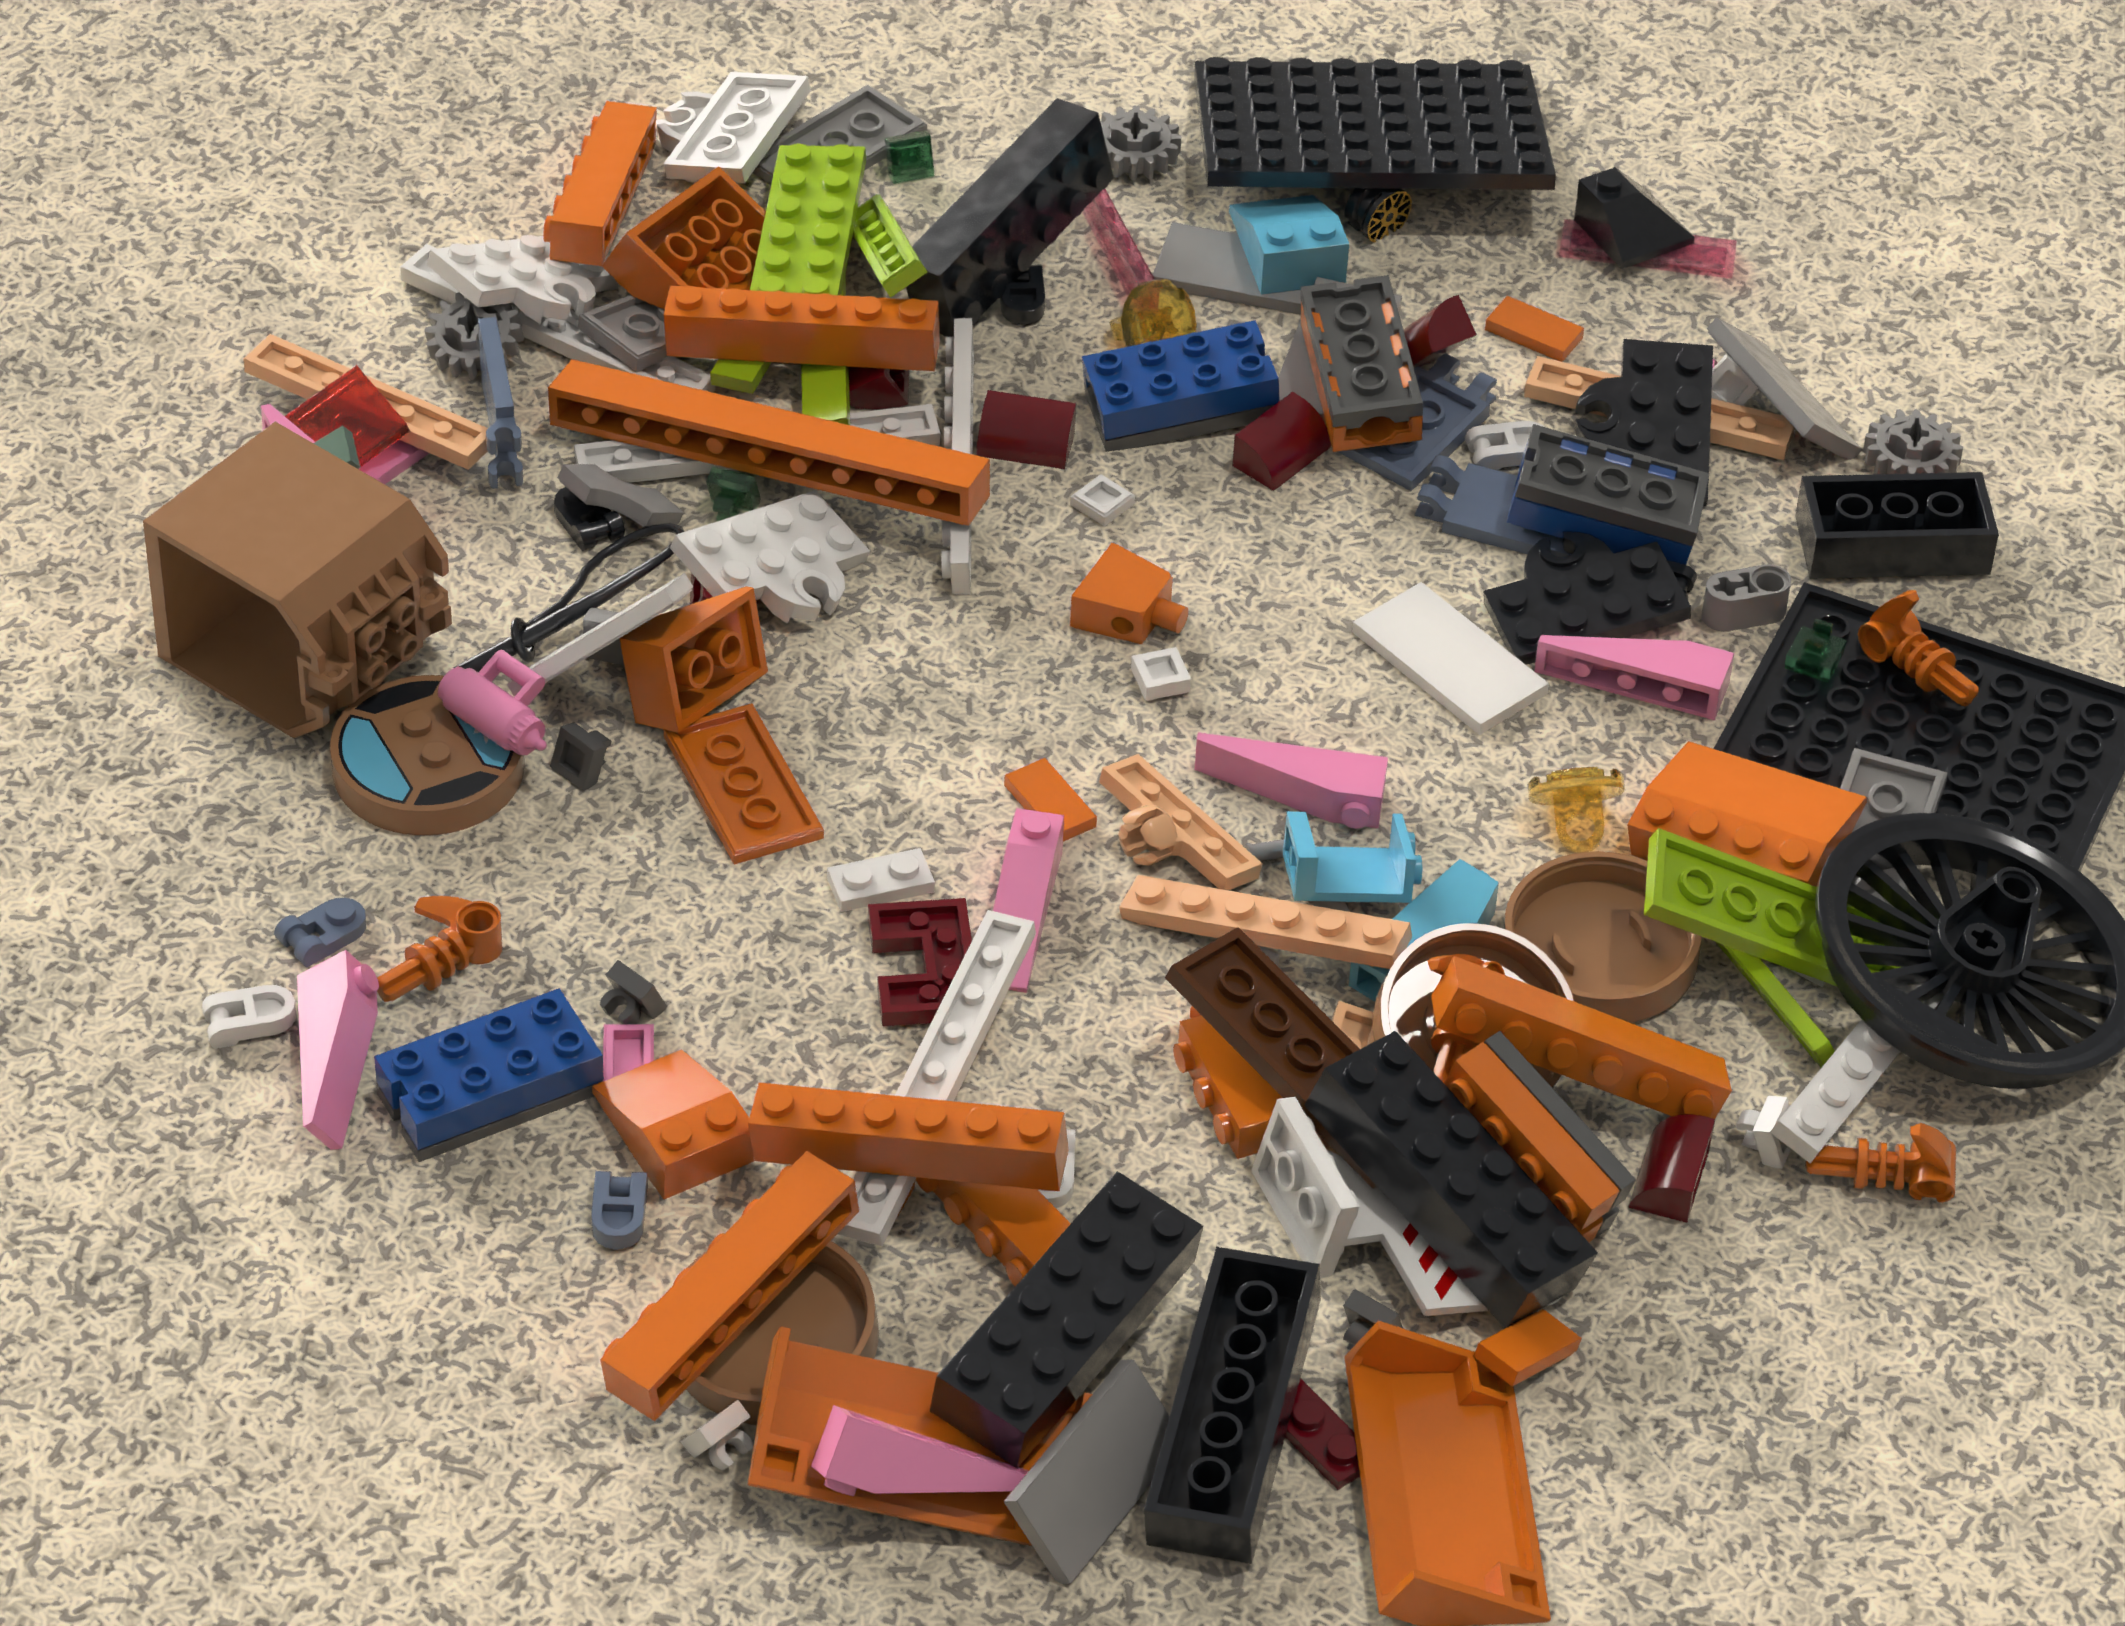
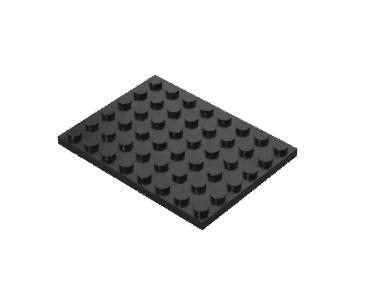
(1372, 124)
(2026, 755)

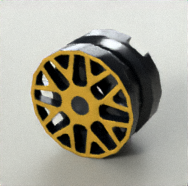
(1376, 209)

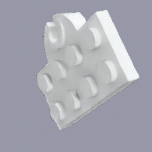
(730, 126)
(522, 275)
(779, 552)

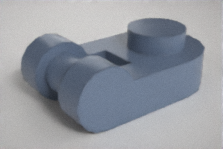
(337, 923)
(619, 1209)

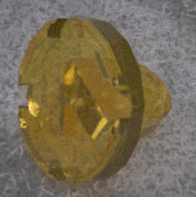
(1154, 313)
(1577, 794)

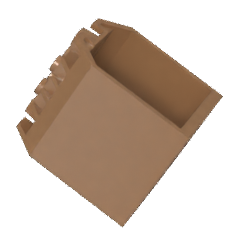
(292, 580)

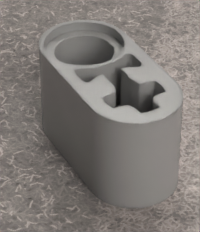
(1746, 597)

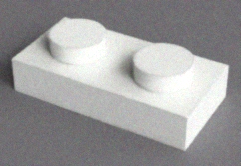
(880, 879)

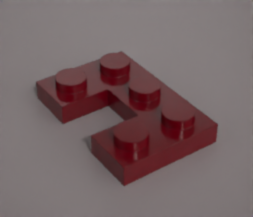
(944, 937)

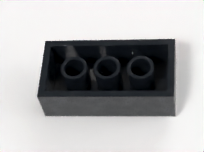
(1896, 525)

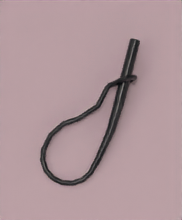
(559, 615)

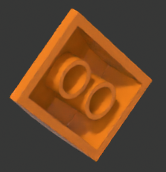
(693, 659)
(677, 1122)

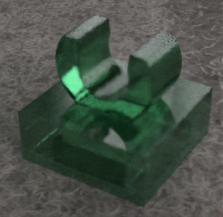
(909, 156)
(732, 492)
(1816, 651)

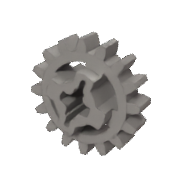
(1140, 142)
(455, 334)
(1912, 445)

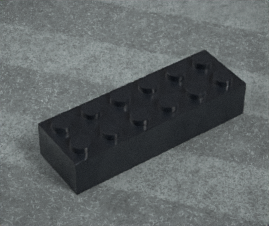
(1012, 213)
(1450, 1179)
(1066, 1319)
(1233, 1405)

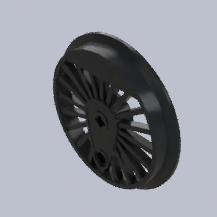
(1974, 949)

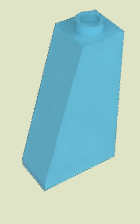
(1454, 898)

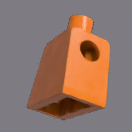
(1126, 598)

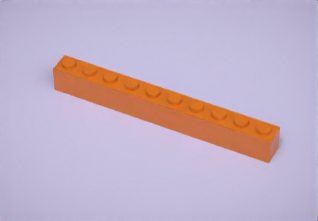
(770, 442)

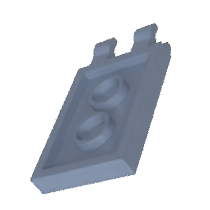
(1446, 420)
(503, 435)
(1478, 506)

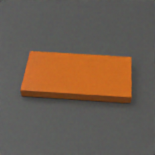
(744, 784)

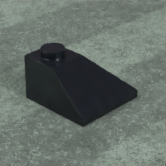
(1626, 219)

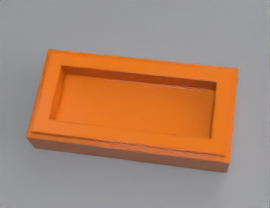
(1534, 328)
(1044, 790)
(1527, 1347)

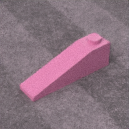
(1658, 672)
(1314, 780)
(1030, 876)
(335, 1032)
(890, 1459)

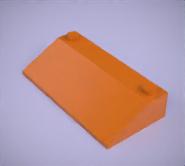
(794, 1410)
(1443, 1484)

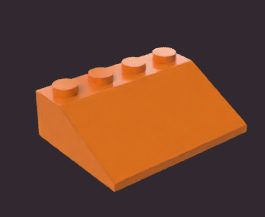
(694, 240)
(1746, 812)

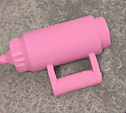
(491, 709)

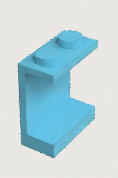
(1350, 872)

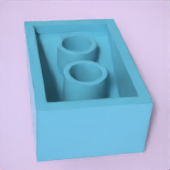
(1291, 242)

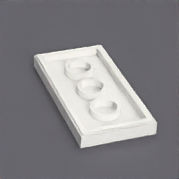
(609, 630)
(1450, 658)

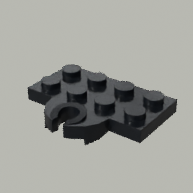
(1656, 404)
(1586, 594)

